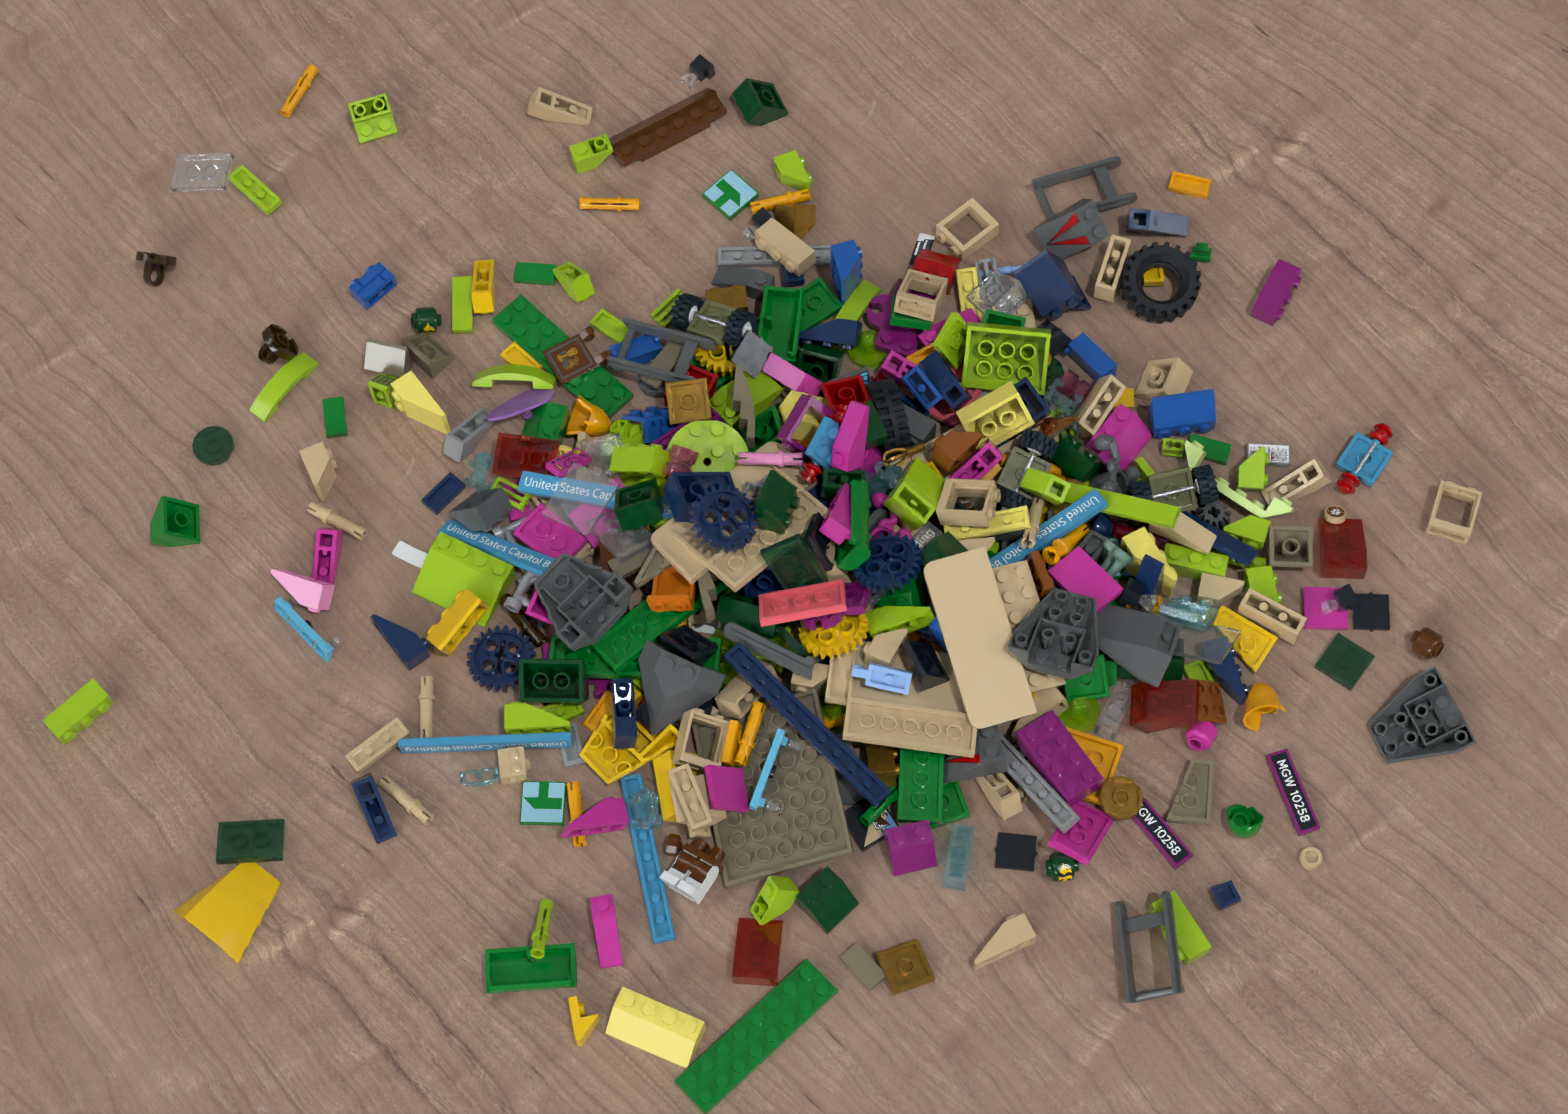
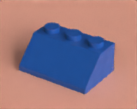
(846, 268)
(1182, 414)

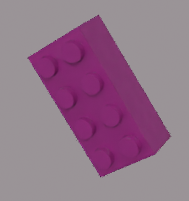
(1059, 758)

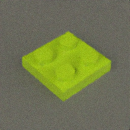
(952, 340)

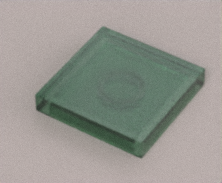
(1344, 661)

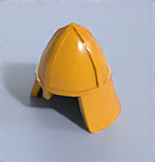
(587, 418)
(1260, 700)

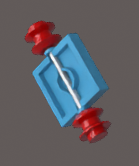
(821, 445)
(1364, 459)

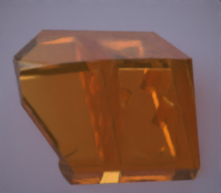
(1055, 424)

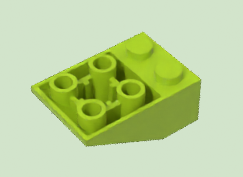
(916, 494)

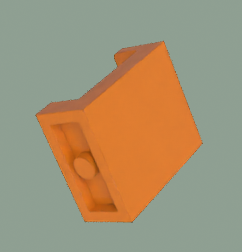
(671, 592)

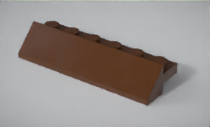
(667, 127)

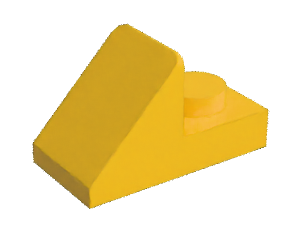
(582, 1025)

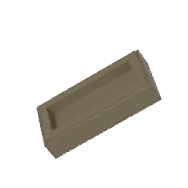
(863, 966)

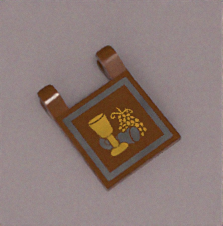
(573, 358)

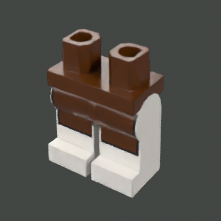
(694, 870)

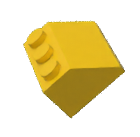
(457, 622)
(662, 765)

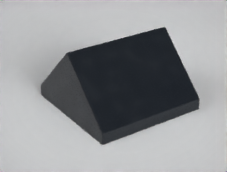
(688, 644)
(924, 664)

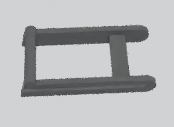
(1100, 170)
(690, 343)
(773, 651)
(1145, 922)

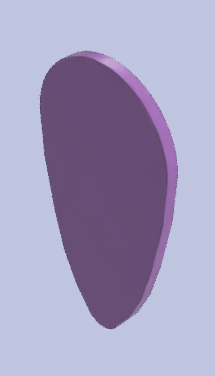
(522, 404)

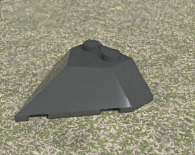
(674, 684)

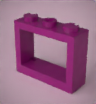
(803, 404)

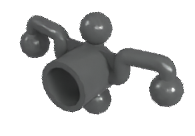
(1114, 478)

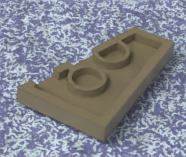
(1194, 797)

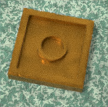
(688, 401)
(905, 967)

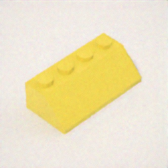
(655, 1027)

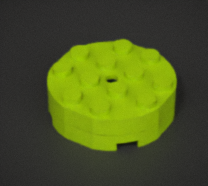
(713, 442)

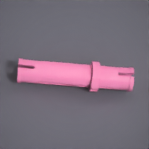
(779, 458)

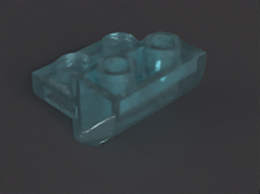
(1191, 614)

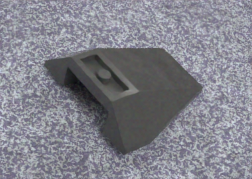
(1059, 635)
(1138, 640)
(1421, 722)

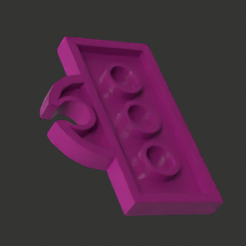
(890, 337)
(857, 602)

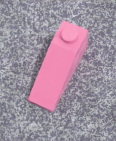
(306, 590)

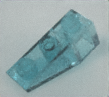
(958, 857)

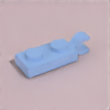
(884, 677)

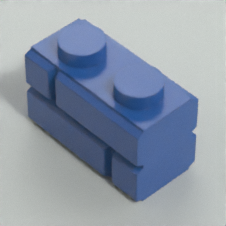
(372, 285)
(922, 387)

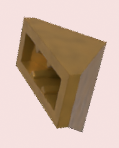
(796, 218)

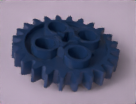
(712, 532)
(890, 563)
(482, 657)

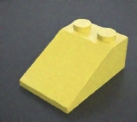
(418, 403)

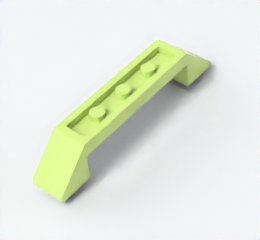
(1277, 507)

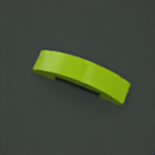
(858, 303)
(540, 378)
(281, 384)

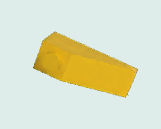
(483, 286)

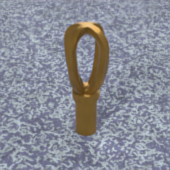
(908, 452)

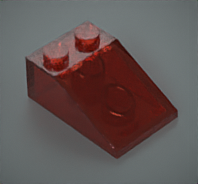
(523, 453)
(1342, 549)
(1164, 707)
(757, 952)

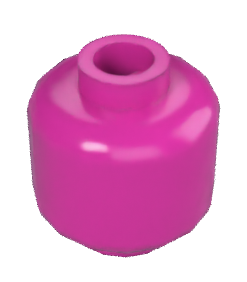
(1201, 735)

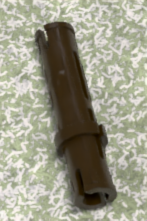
(528, 626)

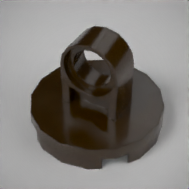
(155, 263)
(277, 344)

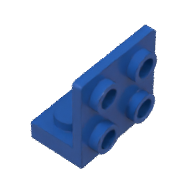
(654, 422)

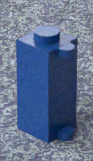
(641, 349)
(1090, 357)

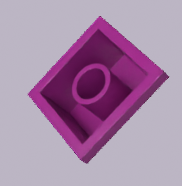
(910, 847)

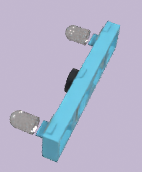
(305, 628)
(769, 771)

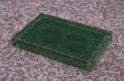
(793, 563)
(250, 841)

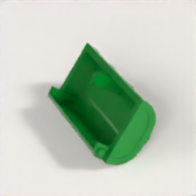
(782, 320)
(856, 550)
(518, 971)

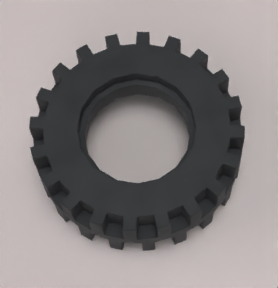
(1167, 258)
(892, 414)

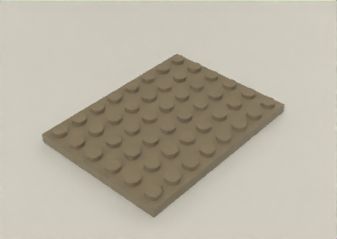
(811, 813)

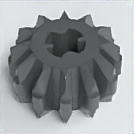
(1215, 509)

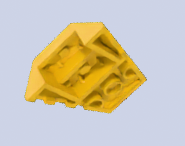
(616, 763)
(232, 907)

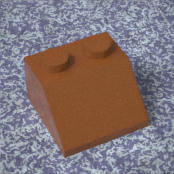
(953, 450)

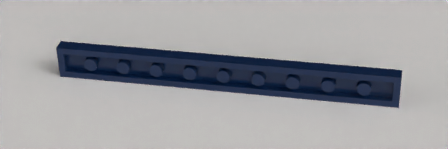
(807, 724)

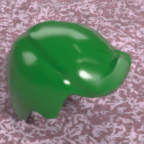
(1244, 821)

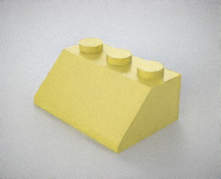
(997, 415)

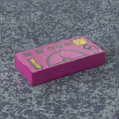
(561, 464)

